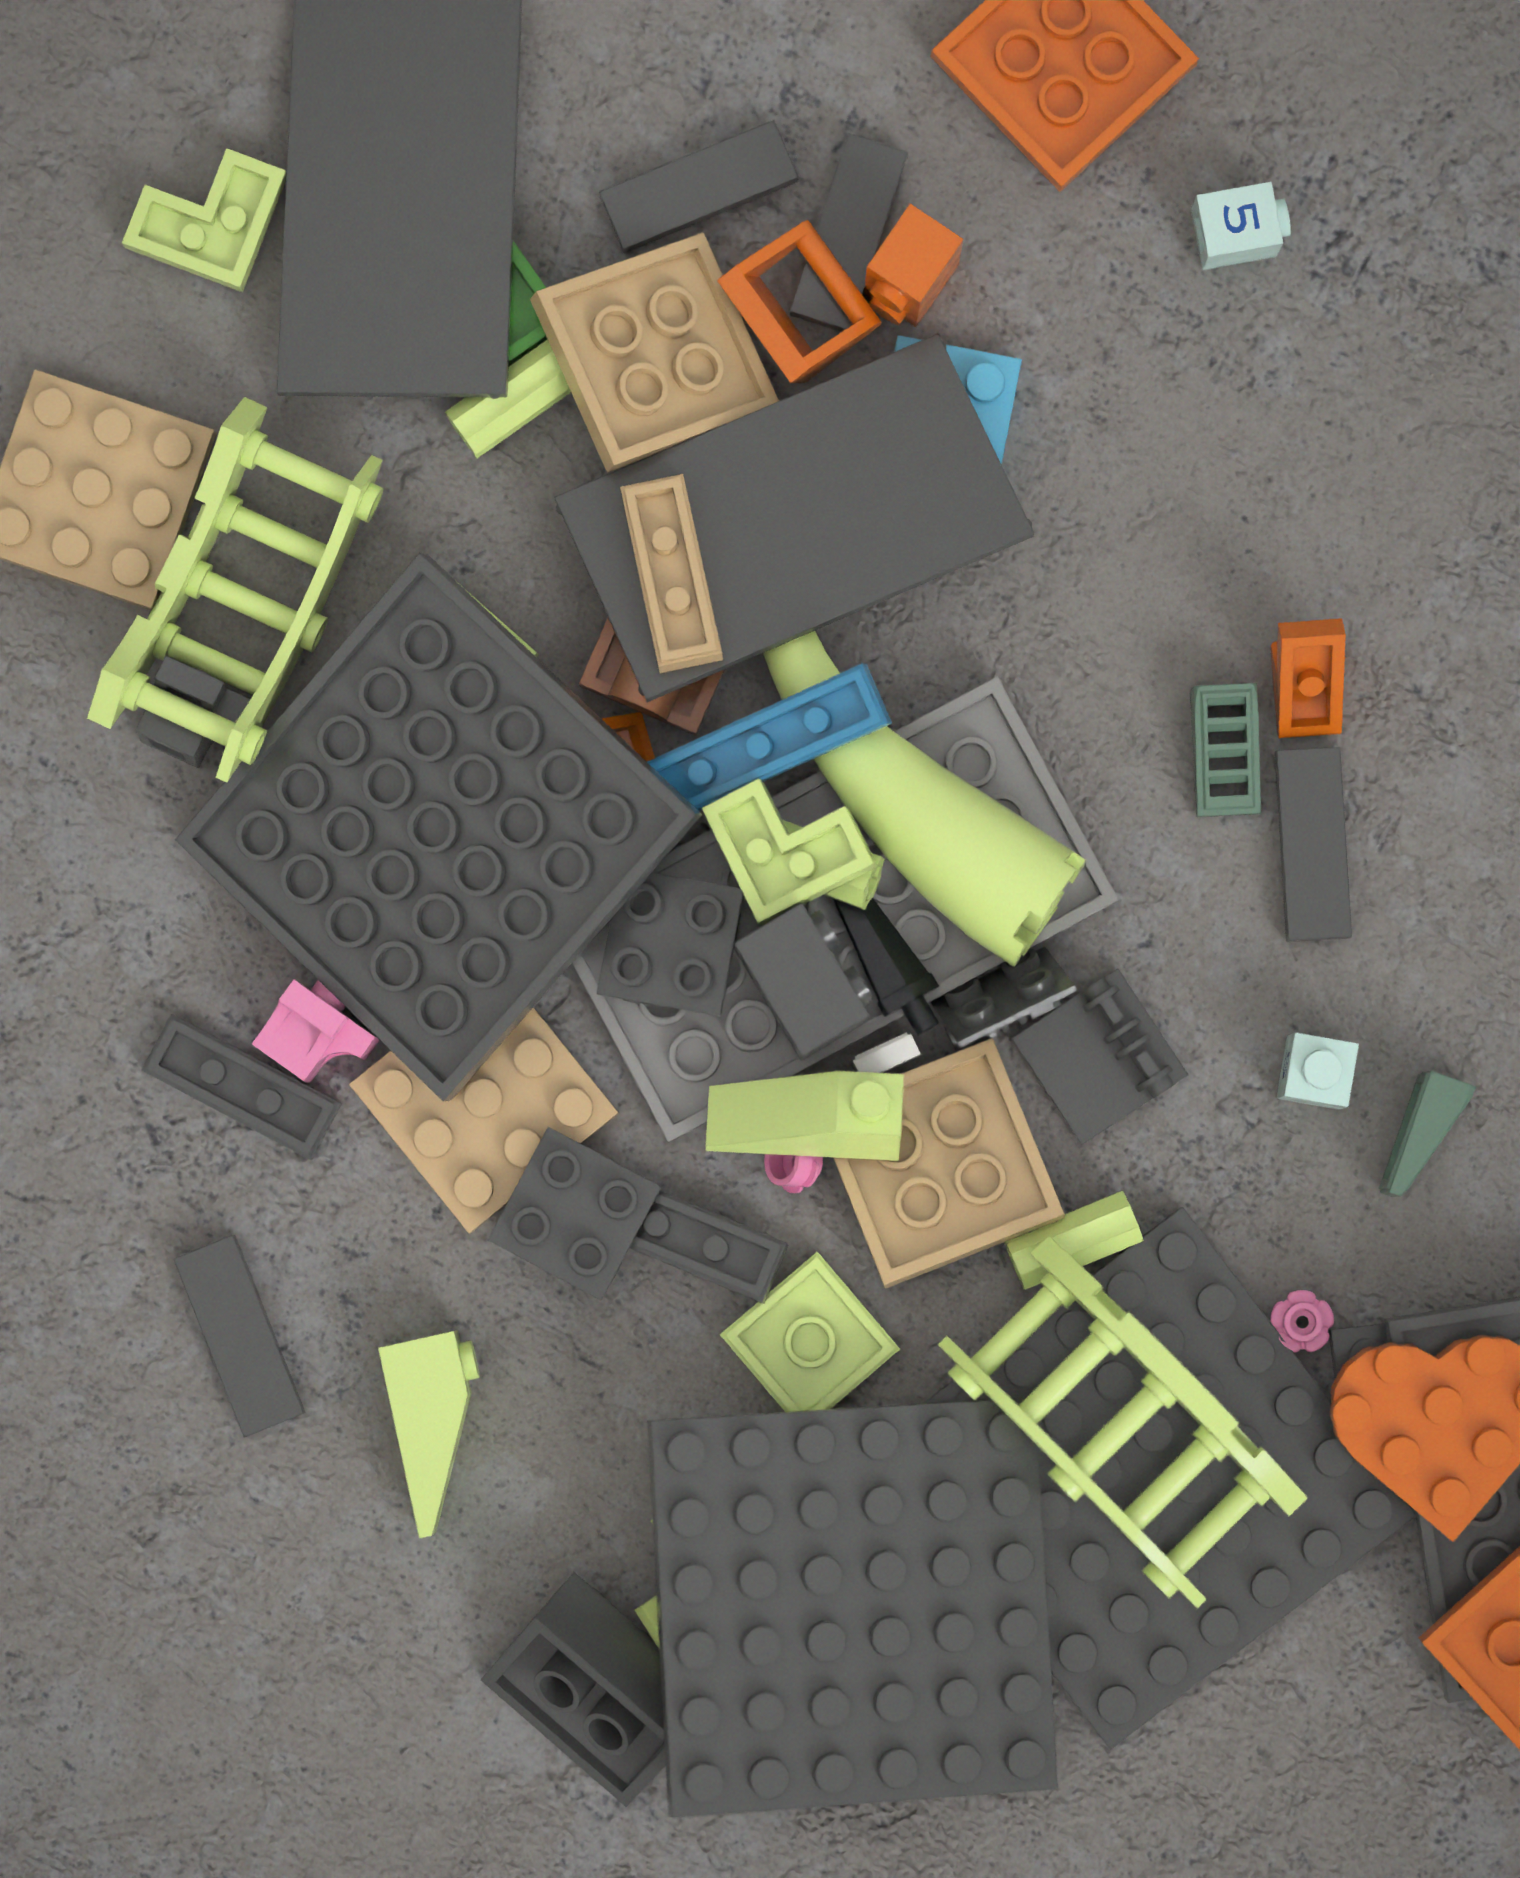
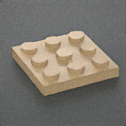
(653, 351)
(97, 488)
(487, 1134)
(962, 1170)

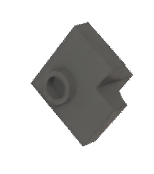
(196, 688)

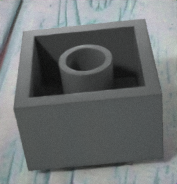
(803, 980)

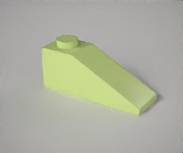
(809, 1116)
(429, 1405)

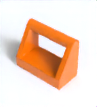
(770, 320)

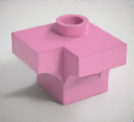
(311, 1030)

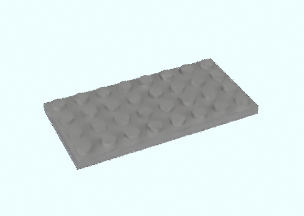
(684, 1052)

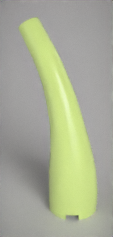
(941, 833)

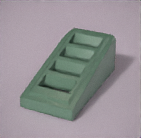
(1226, 695)
(1427, 1119)

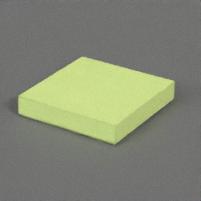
(810, 1339)

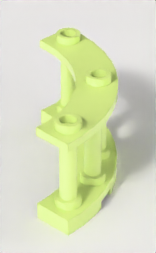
(186, 574)
(1163, 1385)

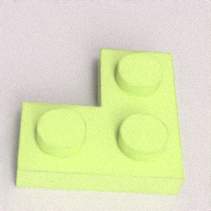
(215, 238)
(780, 867)

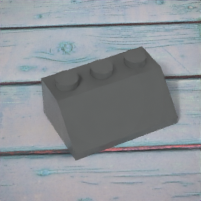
(589, 1687)

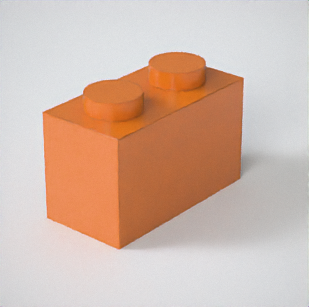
(911, 267)

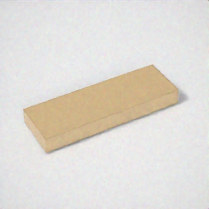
(671, 573)

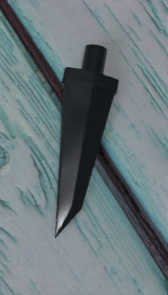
(890, 965)

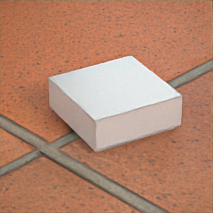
(887, 1055)

